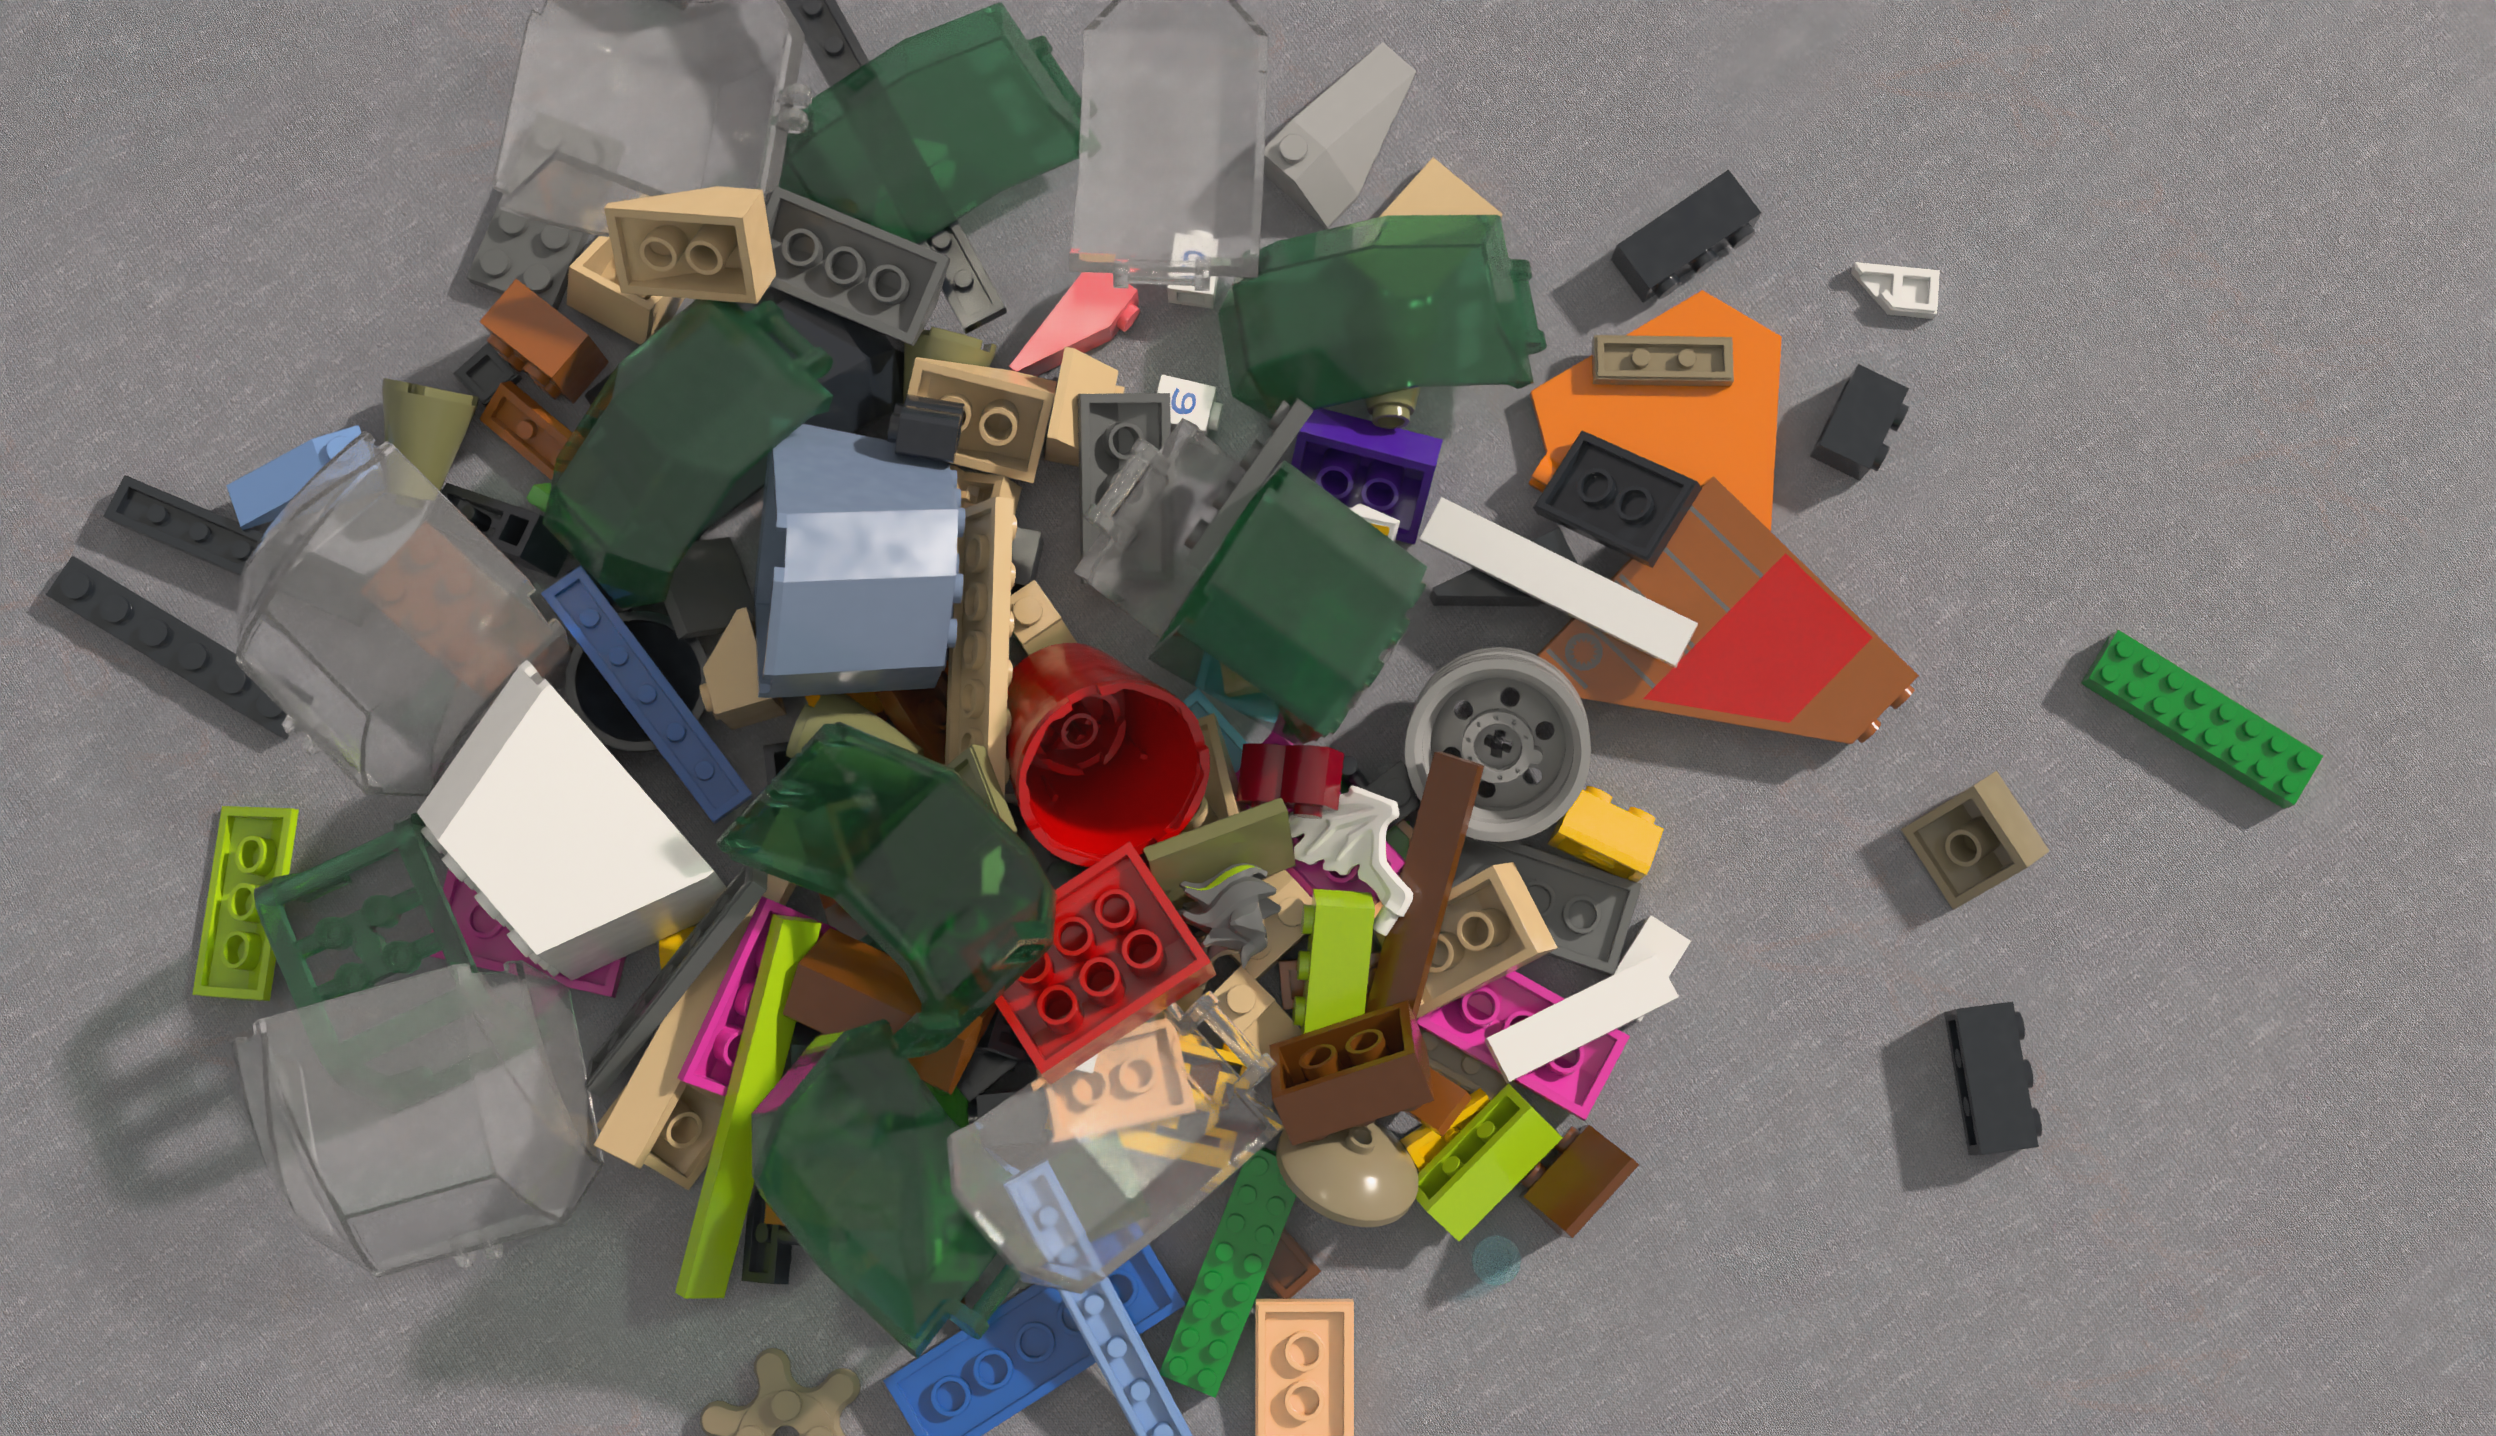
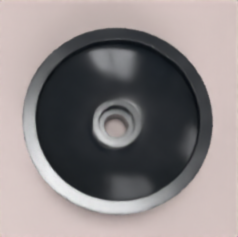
(600, 706)

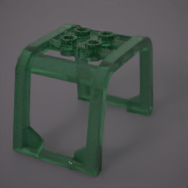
(359, 927)

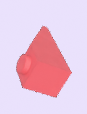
(1081, 320)

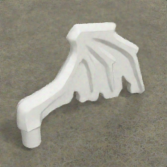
(1355, 838)

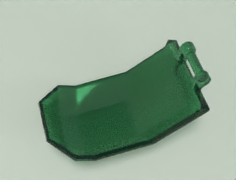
(936, 126)
(1380, 313)
(675, 437)
(861, 1179)

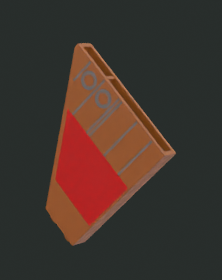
(1767, 641)

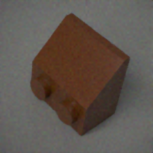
(1576, 1180)

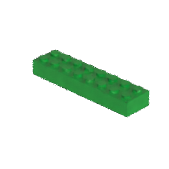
(2202, 719)
(1230, 1276)

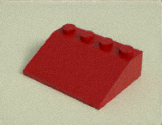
(1111, 966)

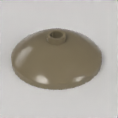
(1351, 1175)

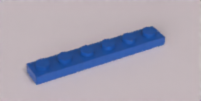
(647, 694)

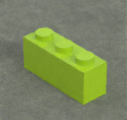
(1336, 958)
(1484, 1162)

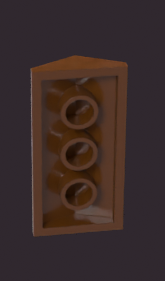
(854, 984)

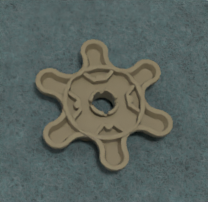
(784, 1402)

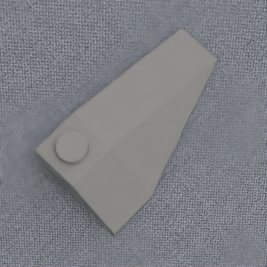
(1335, 140)

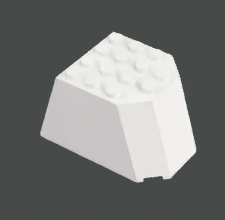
(562, 837)

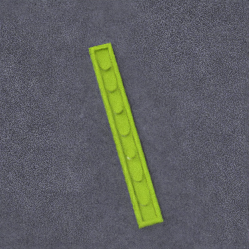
(754, 1075)

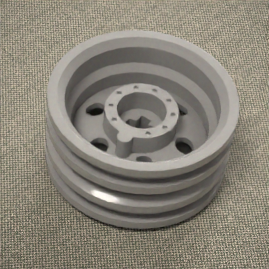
(1545, 695)

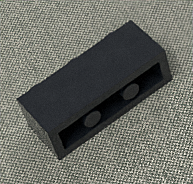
(1687, 237)
(1992, 1078)

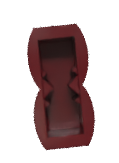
(1299, 774)

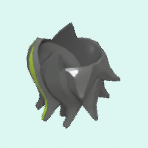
(1231, 911)

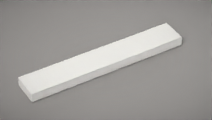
(1558, 582)

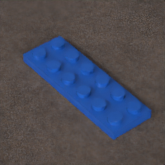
(1023, 1355)

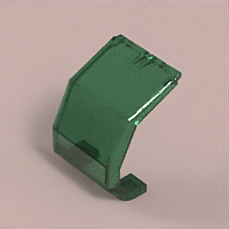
(912, 865)

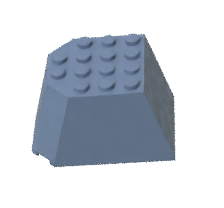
(854, 567)

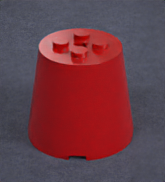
(1100, 754)

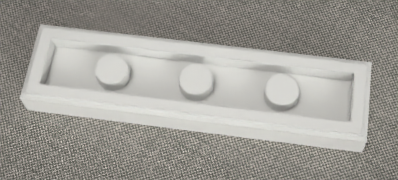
(1581, 1018)

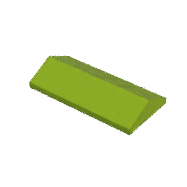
(234, 948)

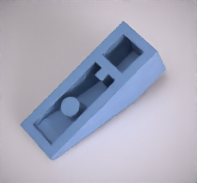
(268, 489)

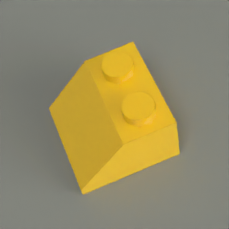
(1608, 835)

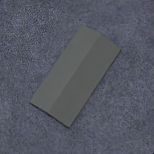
(853, 267)
(1106, 433)

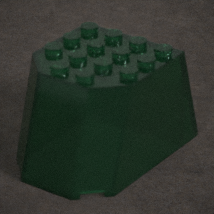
(1293, 610)

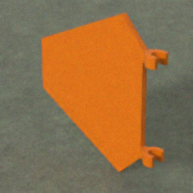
(1683, 428)

